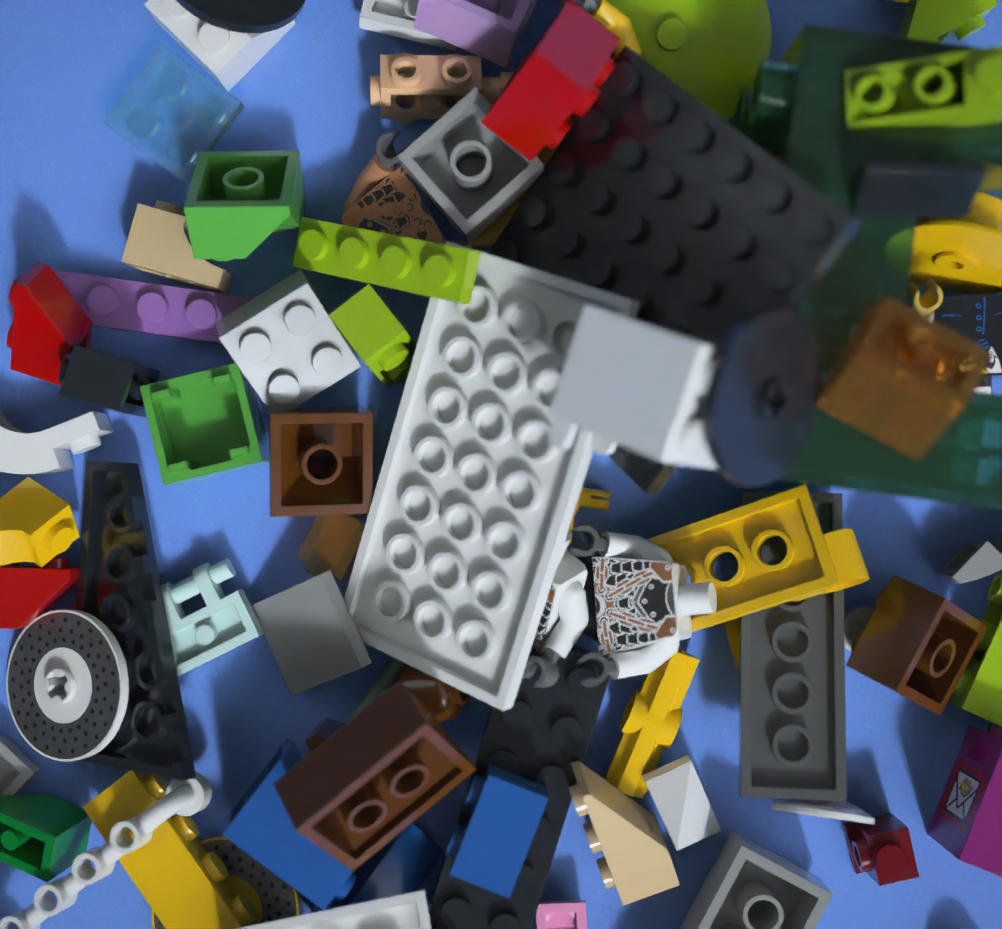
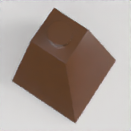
(320, 461)

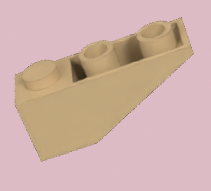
(628, 836)

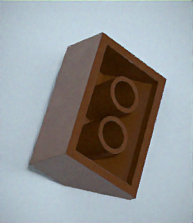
(373, 777)

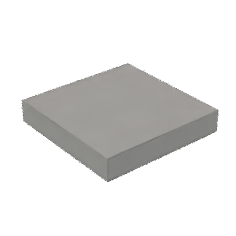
(311, 633)

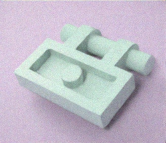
(213, 629)

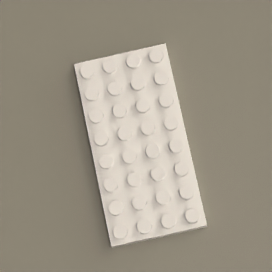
(472, 487)

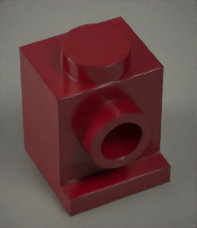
(882, 849)

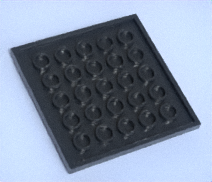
(675, 214)

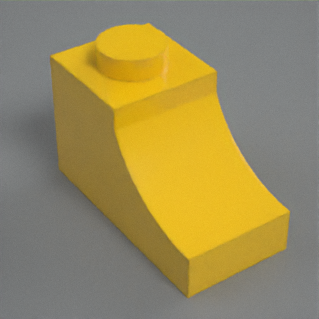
(34, 524)

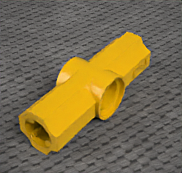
(650, 723)

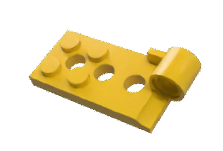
(812, 565)

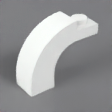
(49, 449)

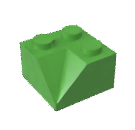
(242, 200)

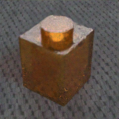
(332, 544)

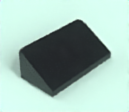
(915, 188)

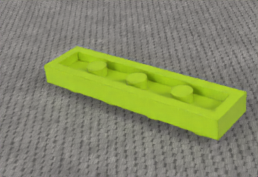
(387, 260)

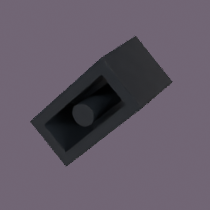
(105, 380)

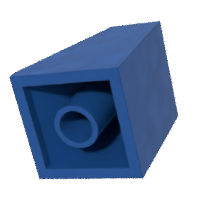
(267, 834)

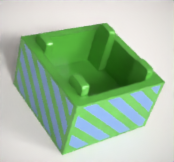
(205, 424)

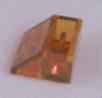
(903, 377)

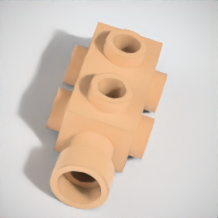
(429, 84)

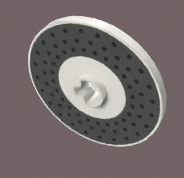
(96, 685)

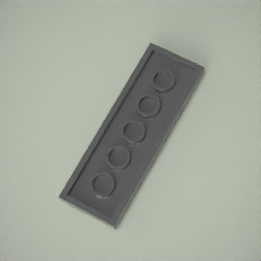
(794, 685)

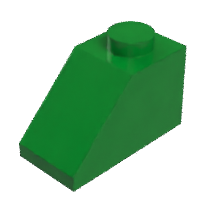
(42, 834)

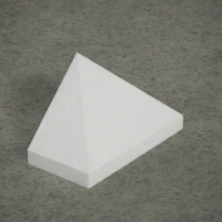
(682, 802)

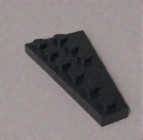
(124, 592)

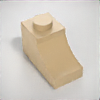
(162, 247)

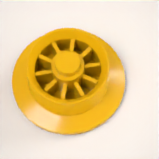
(961, 252)

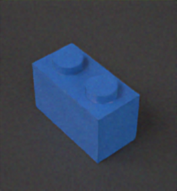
(497, 830)

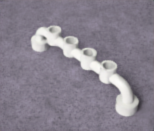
(181, 798)

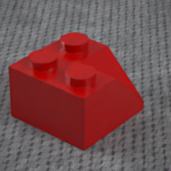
(553, 82)

